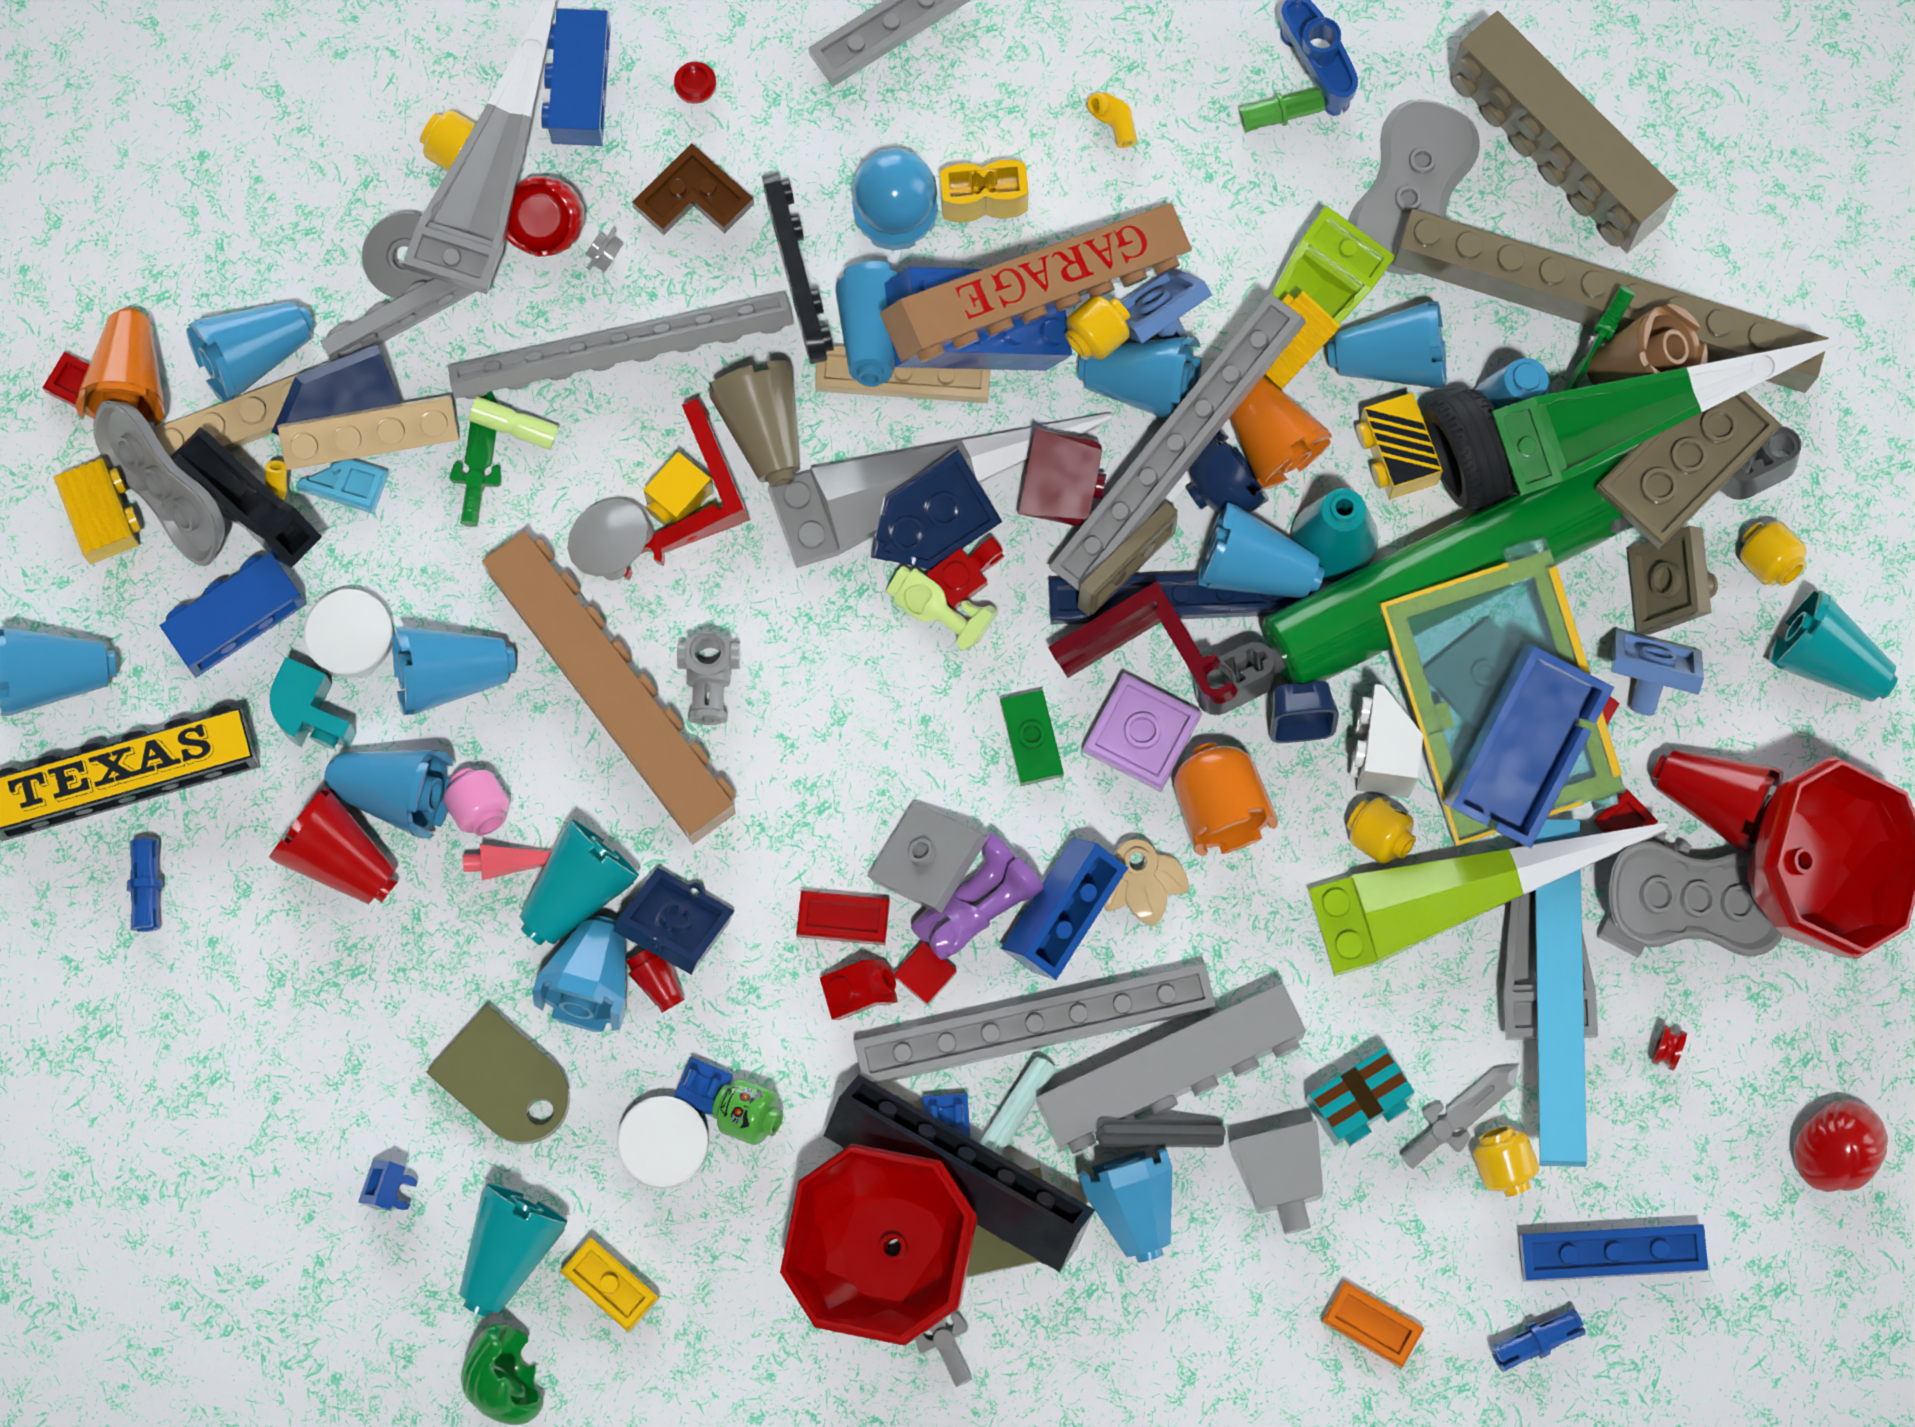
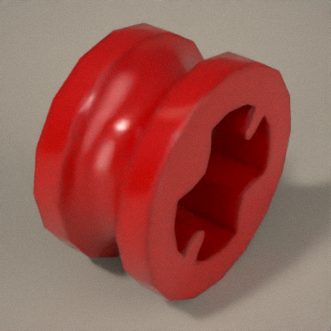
(1669, 1047)

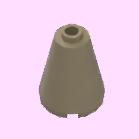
(762, 418)

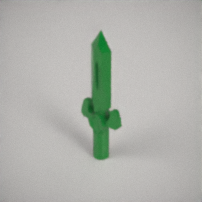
(1604, 329)
(478, 458)

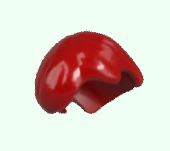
(545, 216)
(1841, 1146)

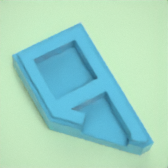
(347, 484)

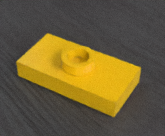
(609, 1285)

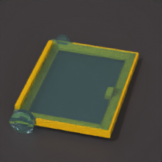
(1457, 653)

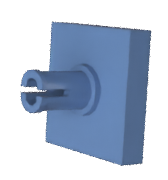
(1161, 303)
(1654, 666)

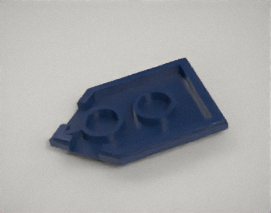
(339, 387)
(933, 515)

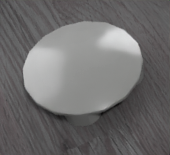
(608, 538)

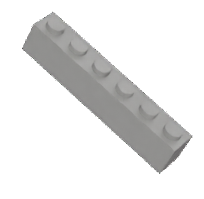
(1172, 1067)

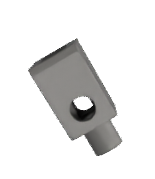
(1282, 1172)

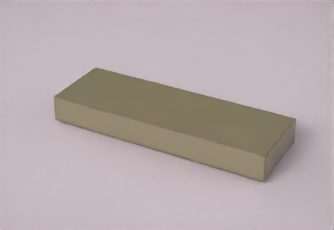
(1127, 559)

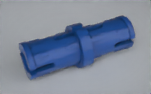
(144, 885)
(1537, 1340)

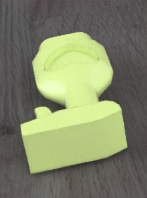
(927, 603)

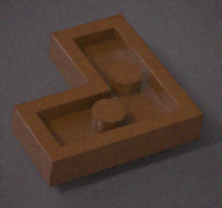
(690, 183)

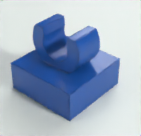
(701, 1085)
(950, 1110)
(382, 1186)

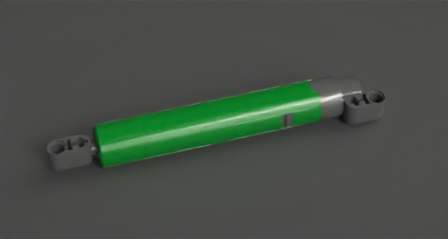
(1344, 622)

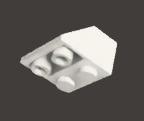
(1389, 749)

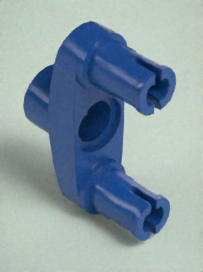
(1328, 66)

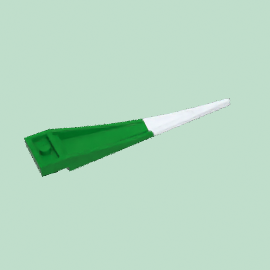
(1581, 427)

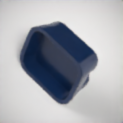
(1303, 713)

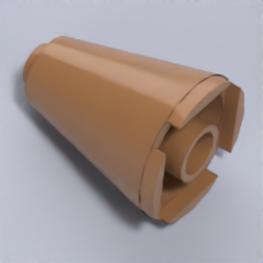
(1650, 345)

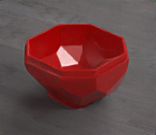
(1852, 856)
(841, 1237)

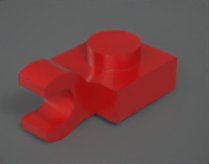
(962, 575)

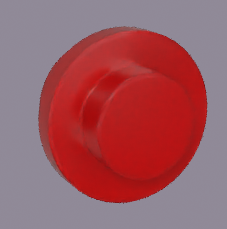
(695, 82)

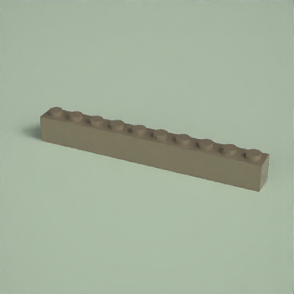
(1584, 290)

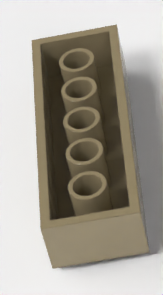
(1562, 133)

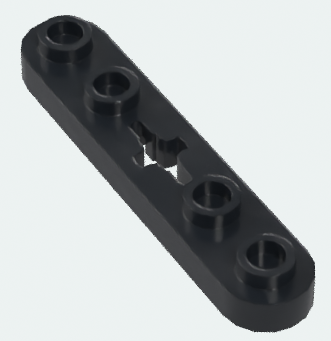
(806, 300)

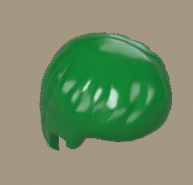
(499, 1379)

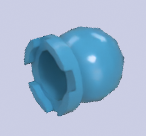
(894, 199)

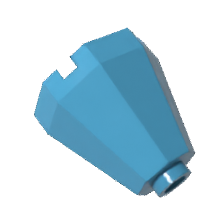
(586, 978)
(1133, 1201)

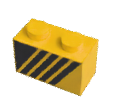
(1399, 446)

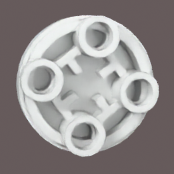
(348, 633)
(662, 1142)

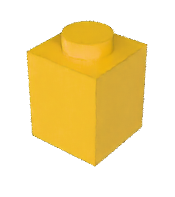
(677, 491)

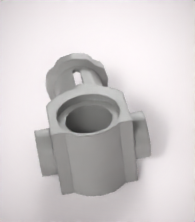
(708, 677)

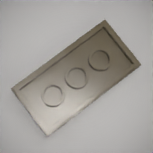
(1685, 466)

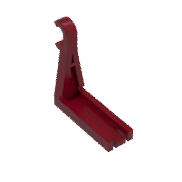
(1126, 623)

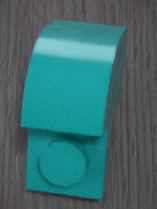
(296, 707)

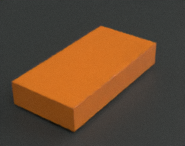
(1372, 1325)

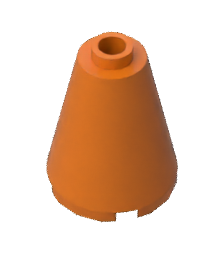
(124, 368)
(1277, 434)

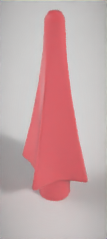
(500, 861)

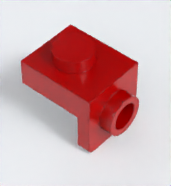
(858, 988)

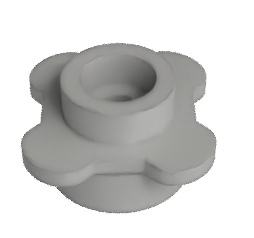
(603, 251)

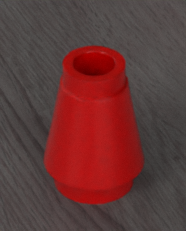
(655, 979)

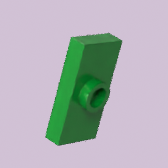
(1031, 738)

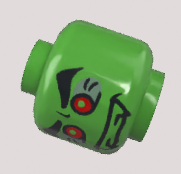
(747, 1111)

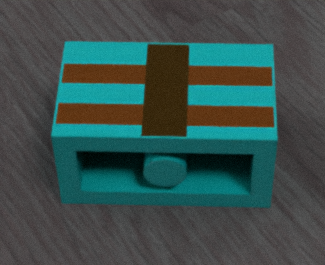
(1361, 1097)

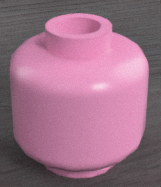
(476, 801)

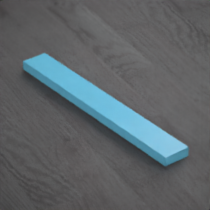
(1560, 1012)

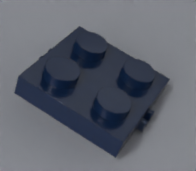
(674, 921)

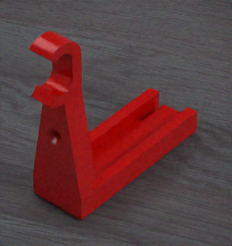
(711, 519)

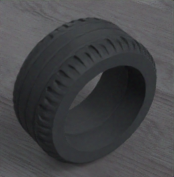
(1469, 449)

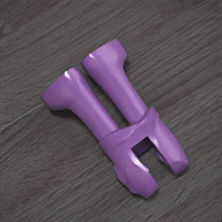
(962, 921)

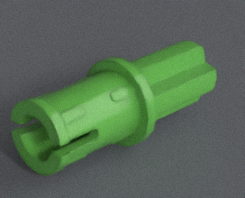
(1281, 109)

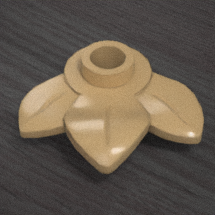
(1147, 887)

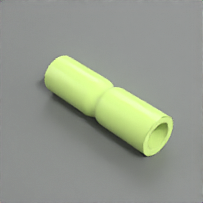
(508, 421)

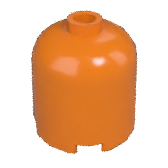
(1222, 799)

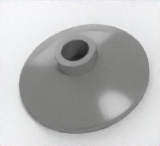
(379, 254)

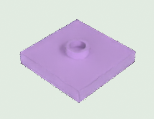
(1142, 732)

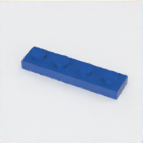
(1613, 1253)

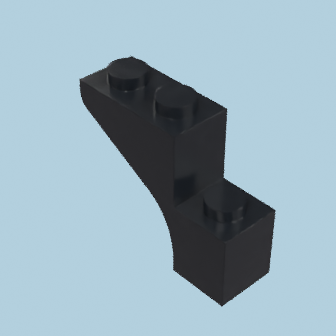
(246, 499)

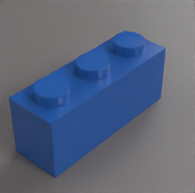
(577, 77)
(232, 613)
(1065, 908)

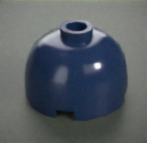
(1224, 477)

